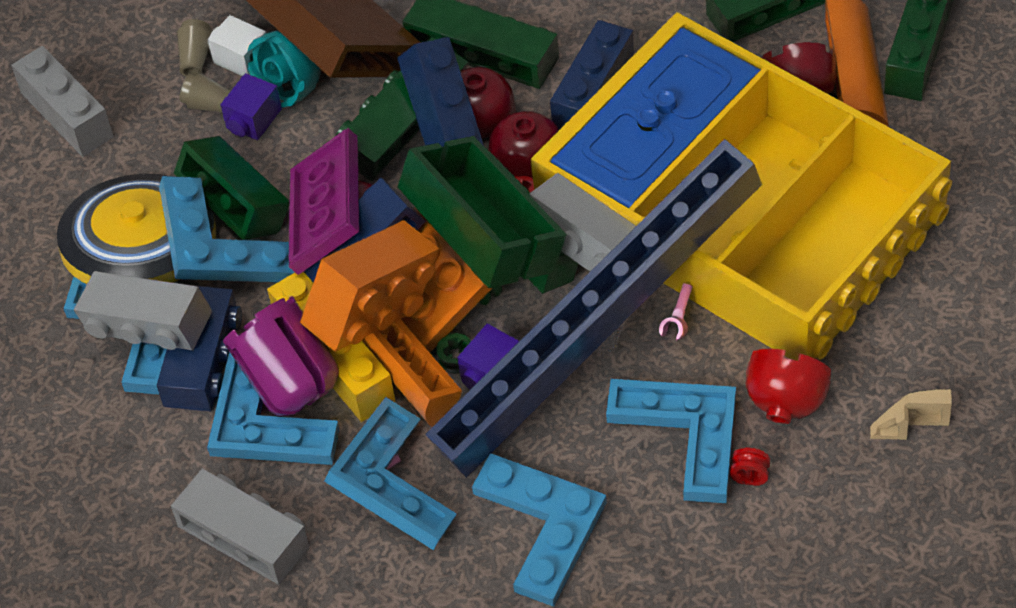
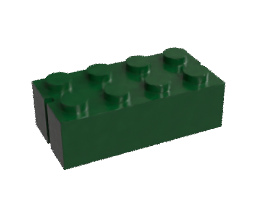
(481, 211)

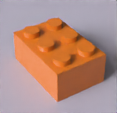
(369, 285)

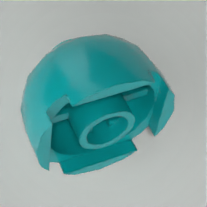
(281, 61)

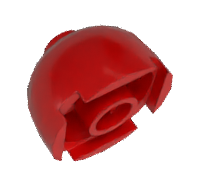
(786, 386)

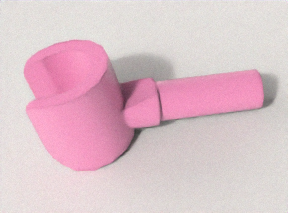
(678, 314)

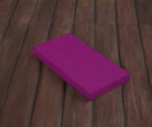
(323, 201)

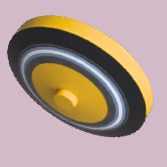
(119, 230)

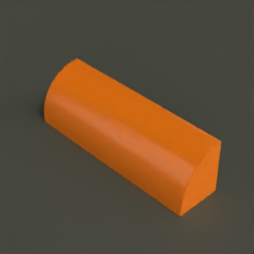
(856, 57)
(414, 371)

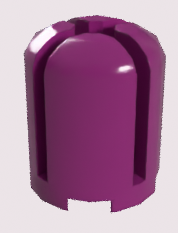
(283, 358)

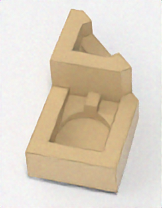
(915, 408)

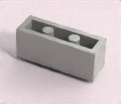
(62, 101)
(589, 224)
(143, 310)
(241, 525)

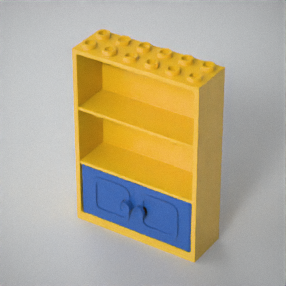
(834, 198)

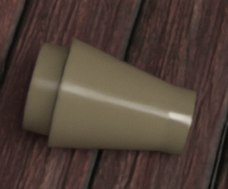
(193, 45)
(202, 93)

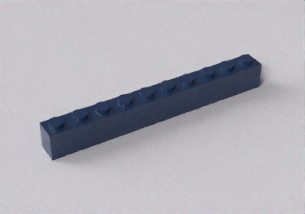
(595, 308)

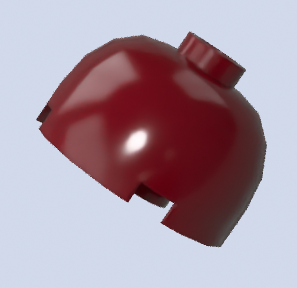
(809, 63)
(489, 97)
(519, 139)

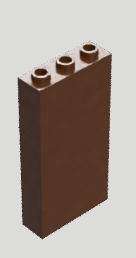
(341, 35)

